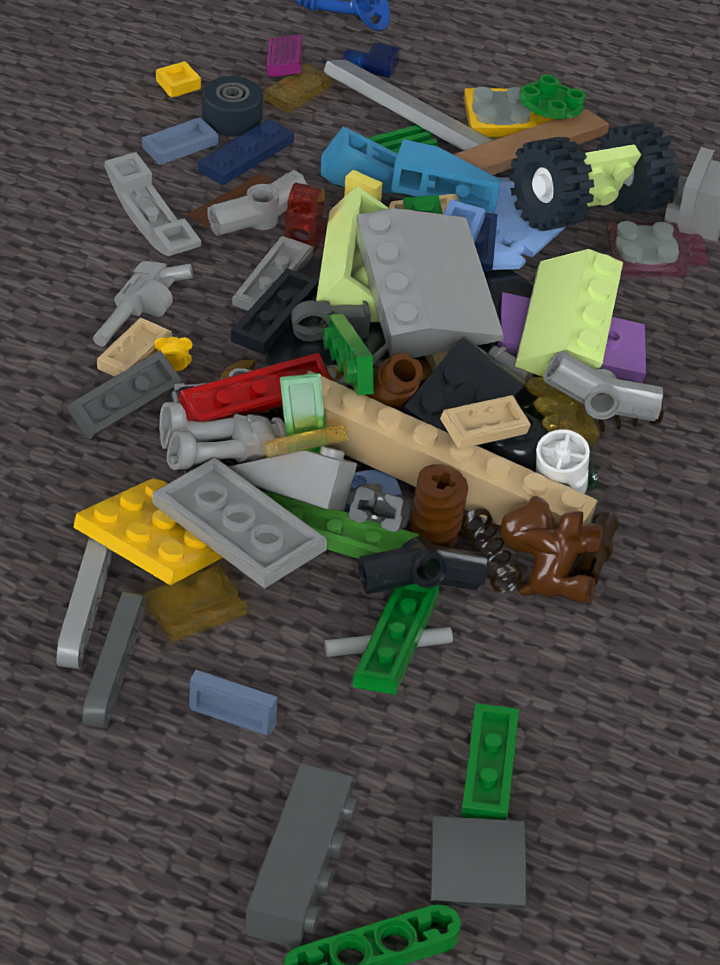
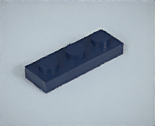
(245, 152)

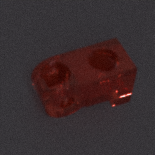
(305, 213)

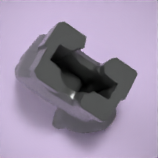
(373, 505)

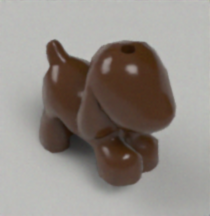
(532, 531)

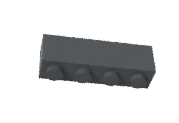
(300, 857)

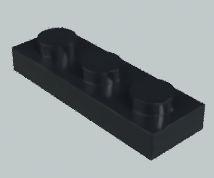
(273, 311)

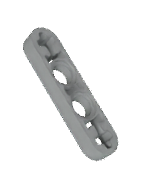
(83, 605)

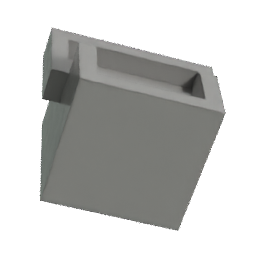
(698, 199)

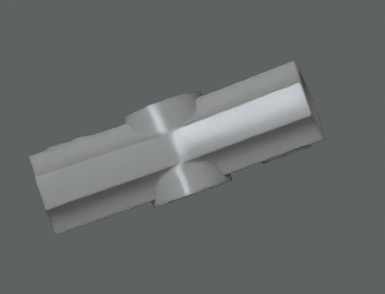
(257, 209)
(621, 396)

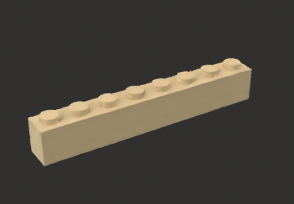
(407, 445)

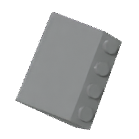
(426, 281)

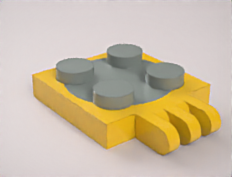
(498, 111)

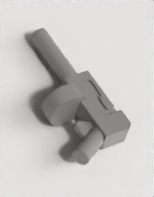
(144, 292)

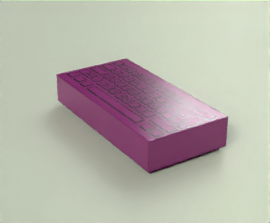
(284, 56)

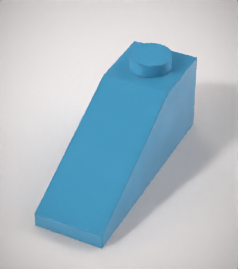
(355, 152)
(433, 171)

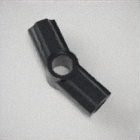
(400, 567)

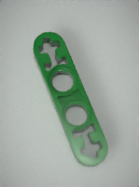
(369, 940)

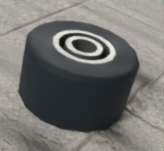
(232, 105)

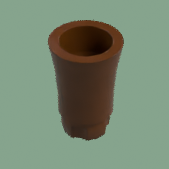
(396, 380)

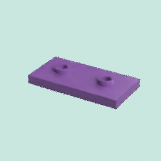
(624, 348)

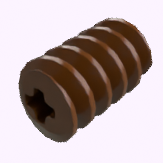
(439, 504)

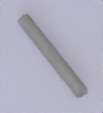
(358, 644)

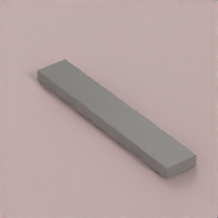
(405, 104)

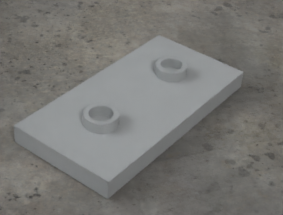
(239, 522)

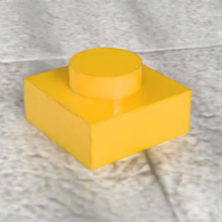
(178, 79)

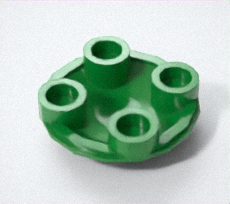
(551, 98)

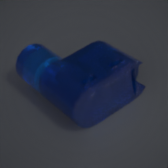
(379, 61)

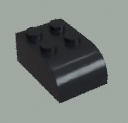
(461, 379)

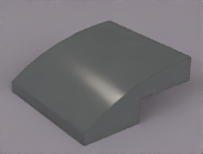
(478, 862)

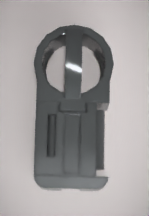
(357, 315)

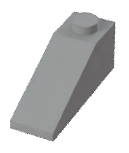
(304, 475)

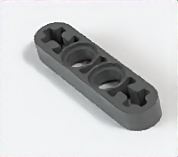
(114, 660)

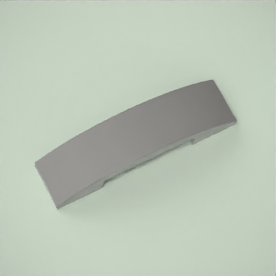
(146, 207)

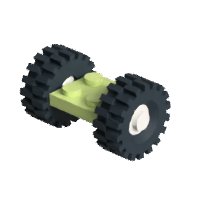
(626, 170)

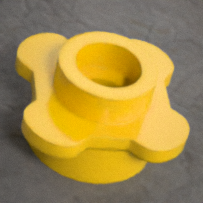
(175, 350)

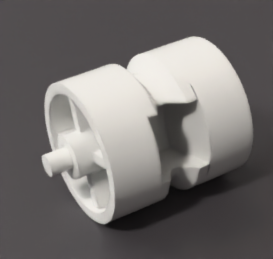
(564, 458)

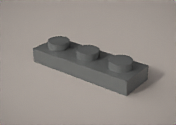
(124, 395)

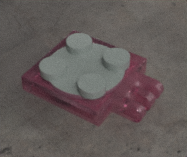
(654, 249)

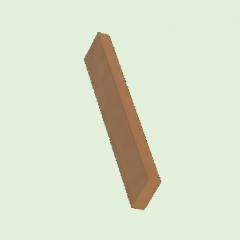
(498, 154)

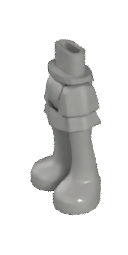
(189, 440)

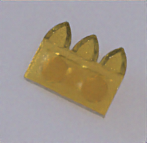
(562, 411)

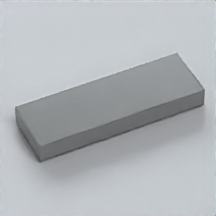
(283, 255)

